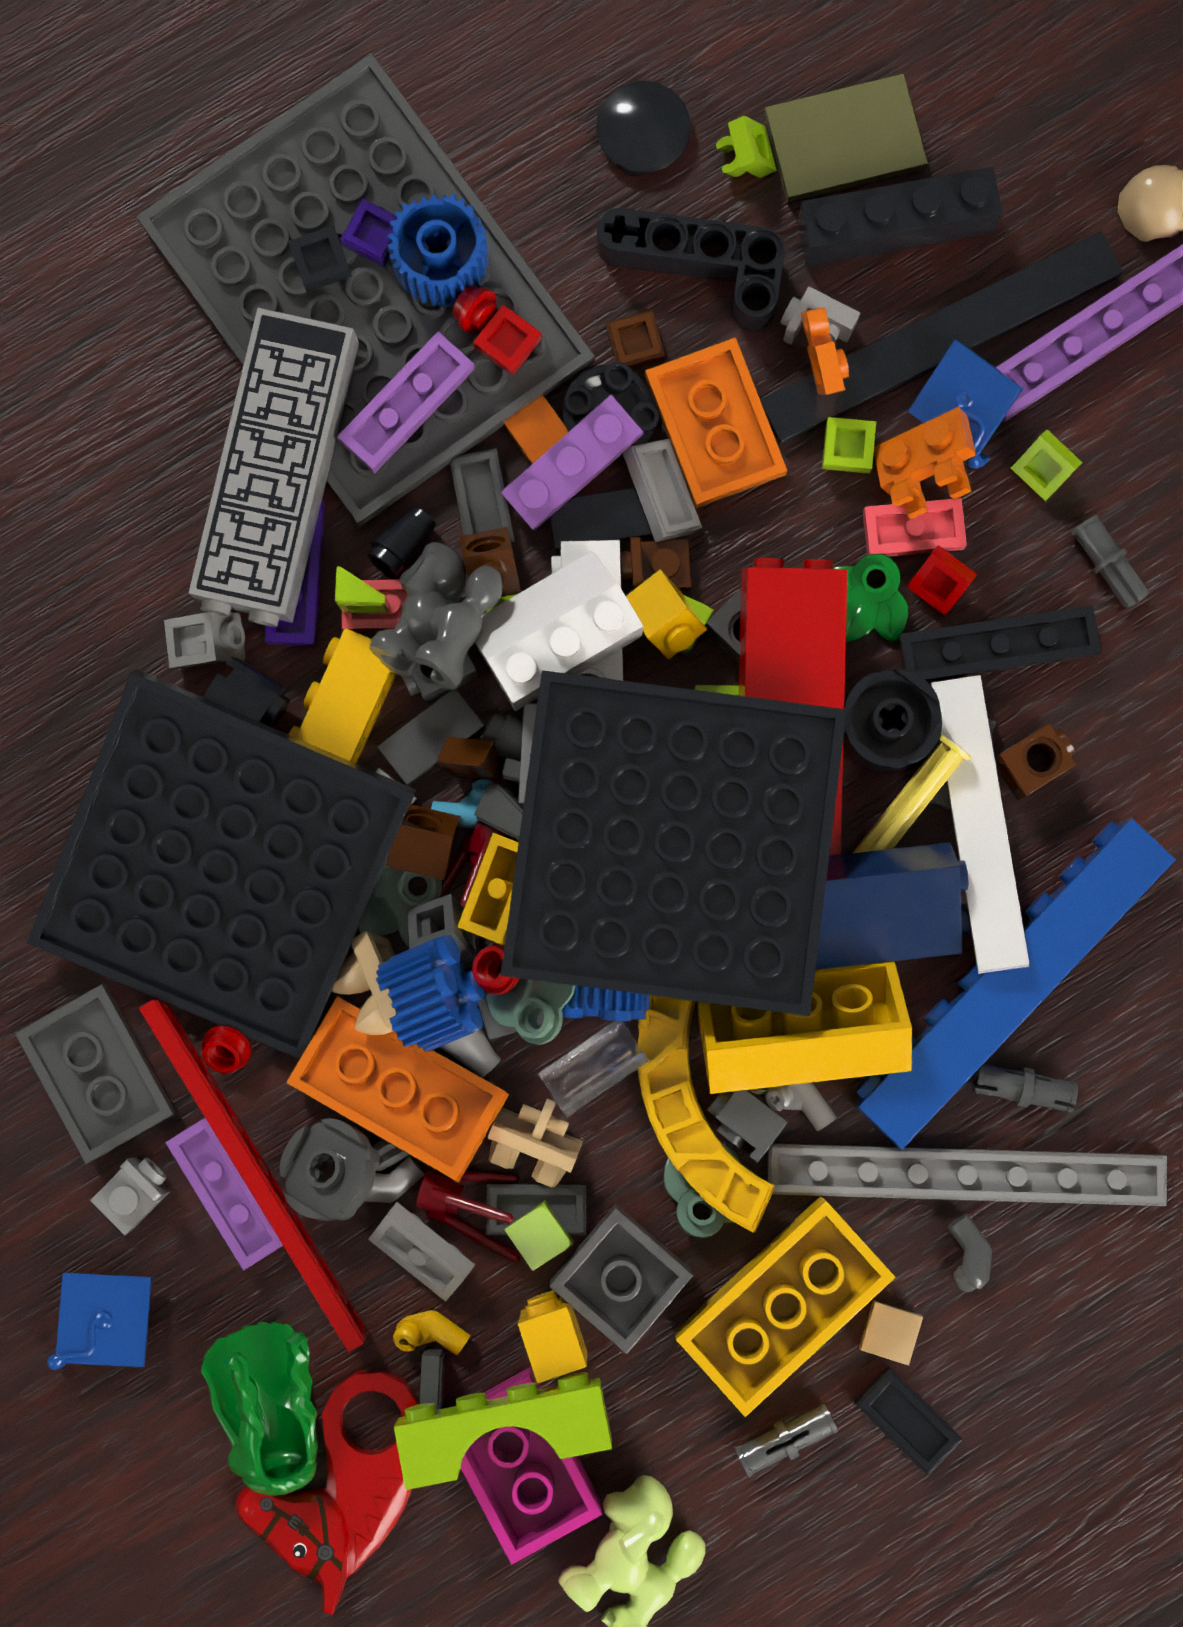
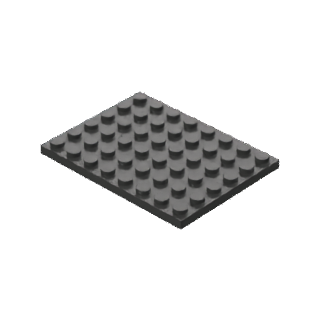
(309, 172)

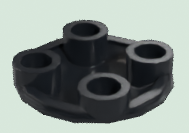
(643, 127)
(624, 385)

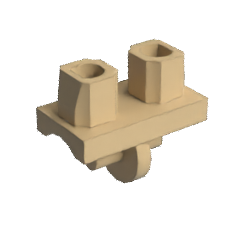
(538, 1136)

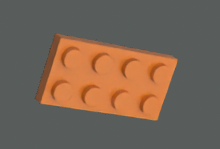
(398, 1091)

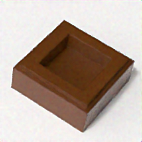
(635, 340)

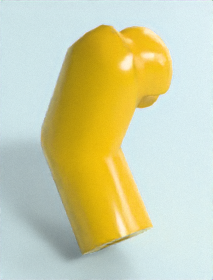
(427, 1328)

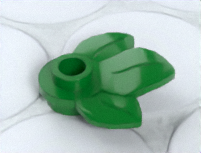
(871, 606)

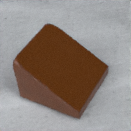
(471, 759)

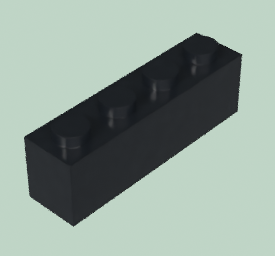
(899, 216)

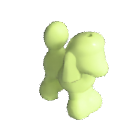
(621, 1560)

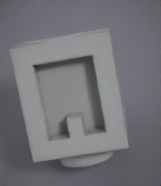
(840, 316)
(204, 639)
(132, 1193)

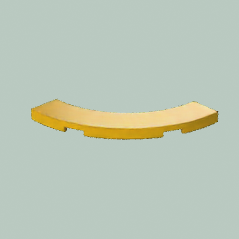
(681, 1123)

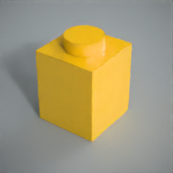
(665, 614)

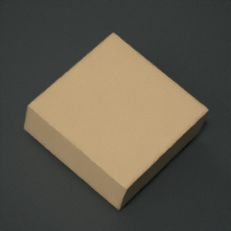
(891, 1332)

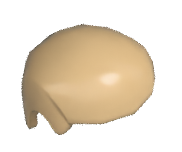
(1153, 203)

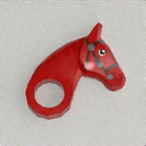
(337, 1526)

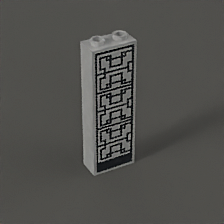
(274, 467)

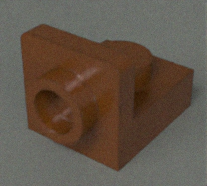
(649, 557)

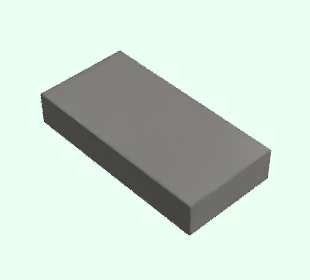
(662, 490)

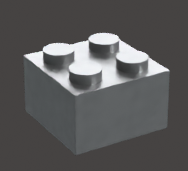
(621, 1278)

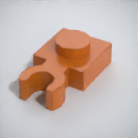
(827, 363)

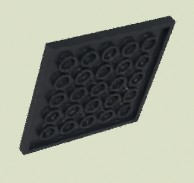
(674, 843)
(219, 864)

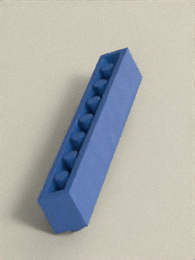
(997, 1002)

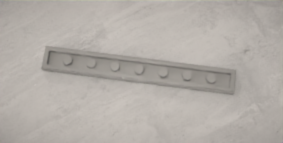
(968, 1174)

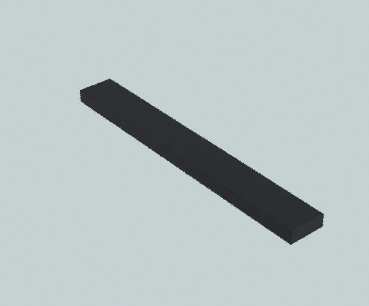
(924, 343)

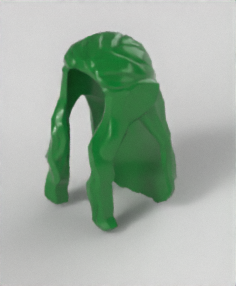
(264, 1405)

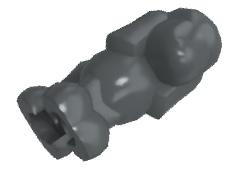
(432, 622)

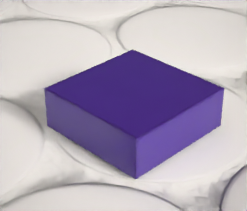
(369, 232)

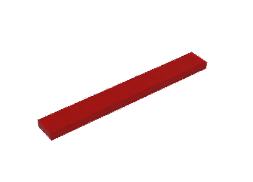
(255, 1173)

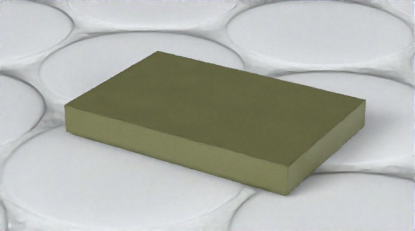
(845, 138)

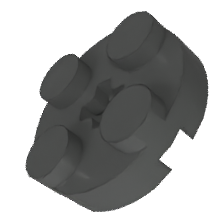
(353, 1175)

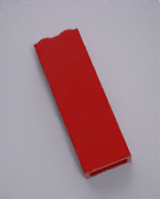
(795, 640)

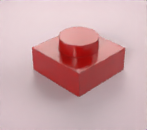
(507, 340)
(941, 580)

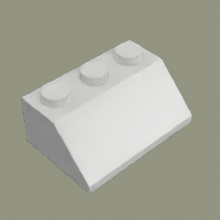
(557, 627)

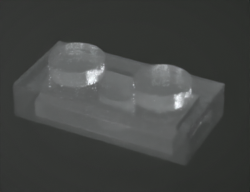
(593, 1067)

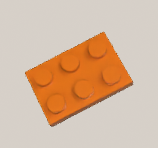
(715, 422)

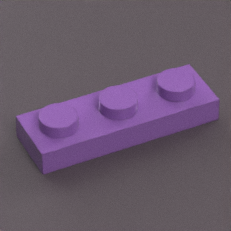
(406, 402)
(572, 462)
(224, 1194)

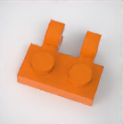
(925, 451)

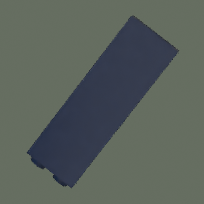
(893, 906)

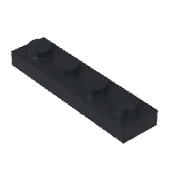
(1001, 644)

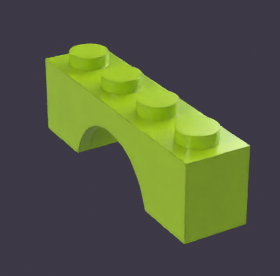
(566, 1416)

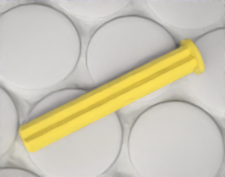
(914, 796)

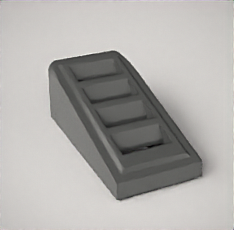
(501, 809)

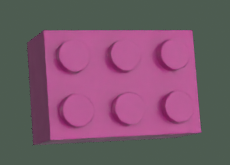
(526, 1486)

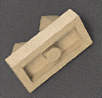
(360, 975)

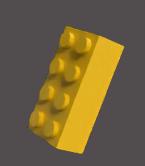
(852, 1031)
(783, 1306)

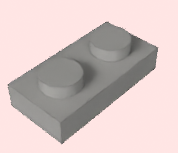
(421, 1251)

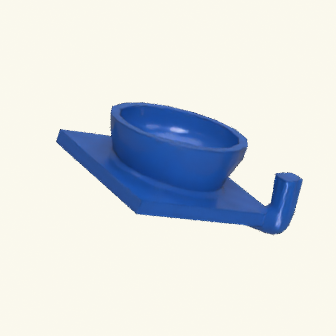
(975, 387)
(102, 1320)

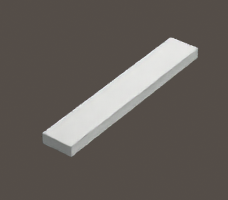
(982, 829)

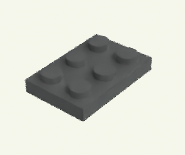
(95, 1073)

